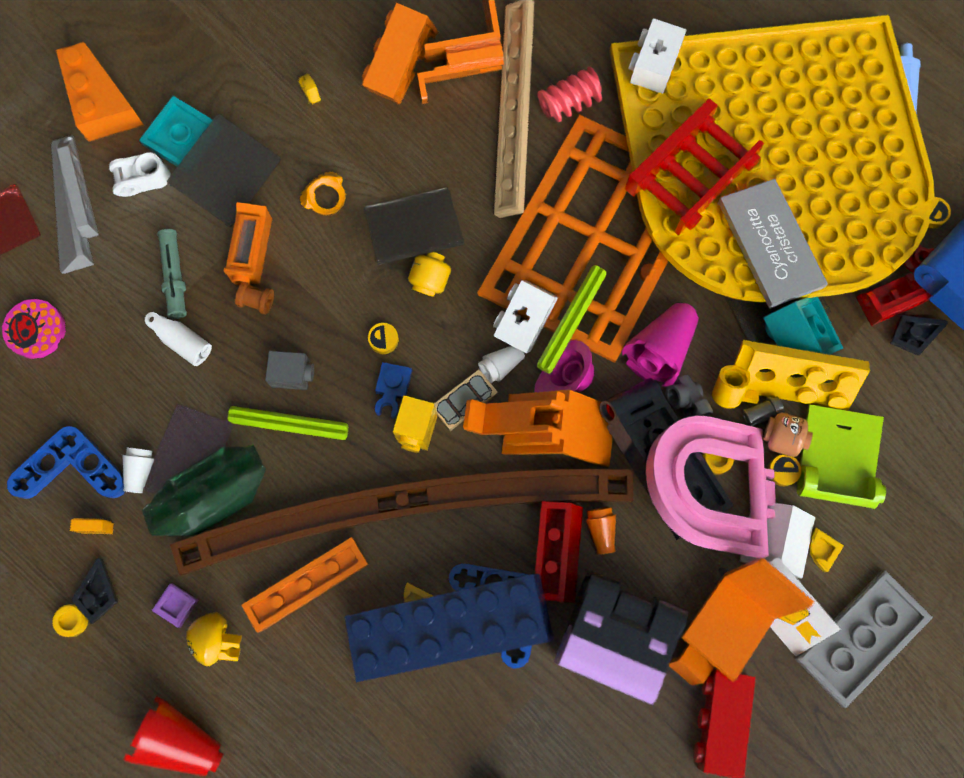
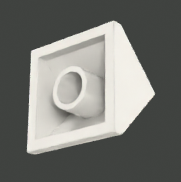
(788, 537)

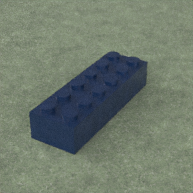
(449, 627)

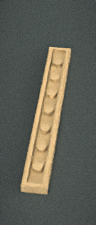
(514, 109)

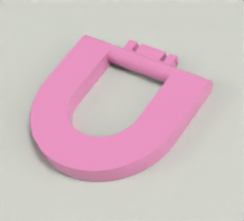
(683, 512)

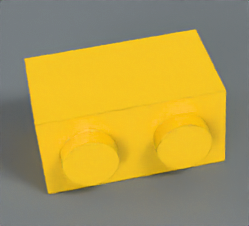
(415, 424)

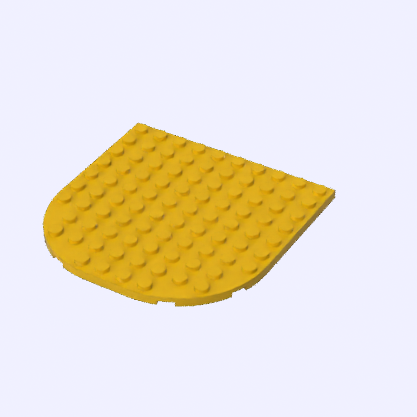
(833, 135)

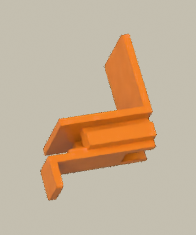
(464, 55)
(545, 425)
(736, 620)

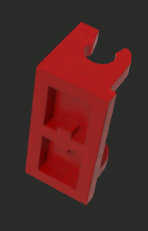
(892, 299)

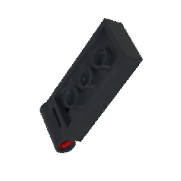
(637, 420)

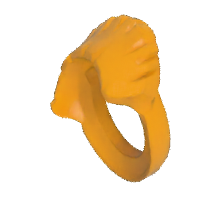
(329, 179)

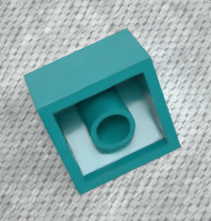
(803, 327)

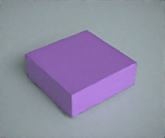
(175, 605)

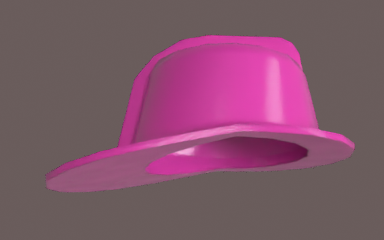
(571, 372)

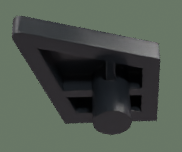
(916, 333)
(95, 593)

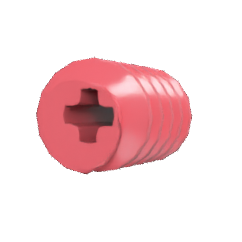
(570, 94)

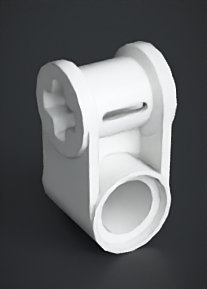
(133, 175)

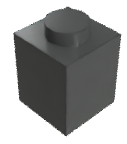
(289, 370)

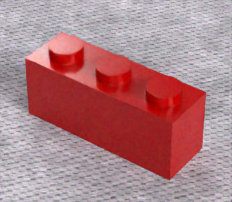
(559, 549)
(725, 725)

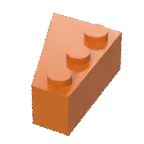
(398, 53)
(94, 98)

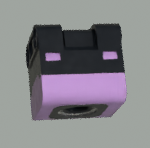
(621, 637)

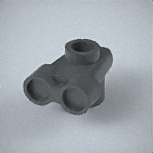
(688, 397)

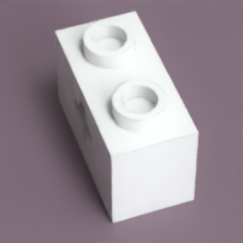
(657, 56)
(525, 333)

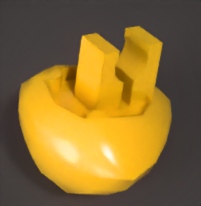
(209, 642)

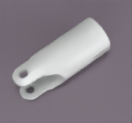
(180, 338)

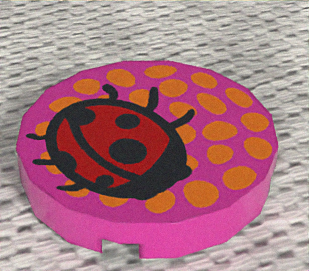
(33, 328)

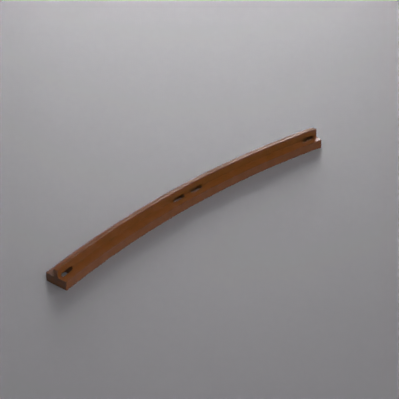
(363, 508)

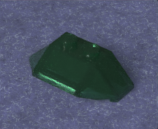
(205, 492)

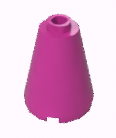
(662, 345)

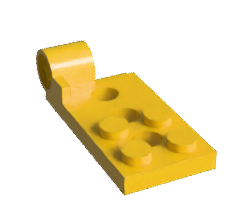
(745, 382)

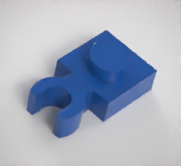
(392, 384)

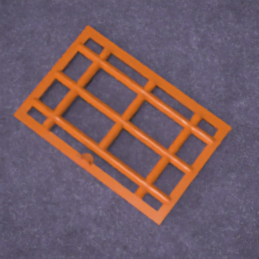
(596, 234)

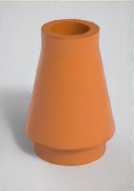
(602, 529)

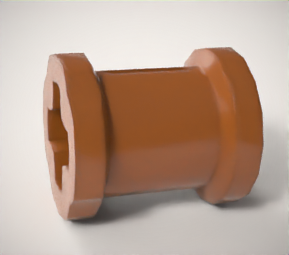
(254, 297)

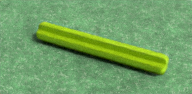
(571, 319)
(288, 423)

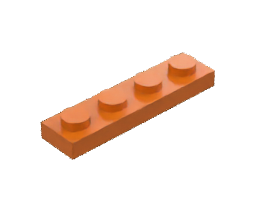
(304, 585)

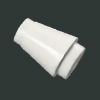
(500, 363)
(136, 469)

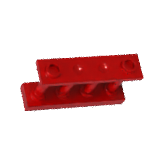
(684, 139)

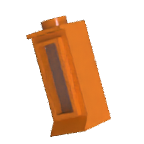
(248, 244)

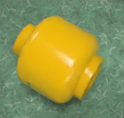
(429, 274)

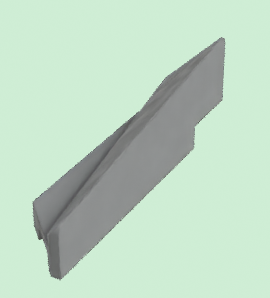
(73, 207)

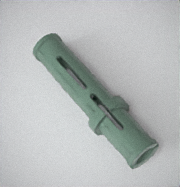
(173, 285)

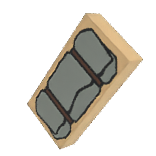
(452, 405)

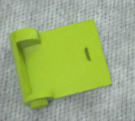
(842, 461)

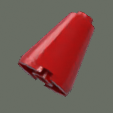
(174, 743)

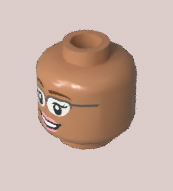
(787, 434)

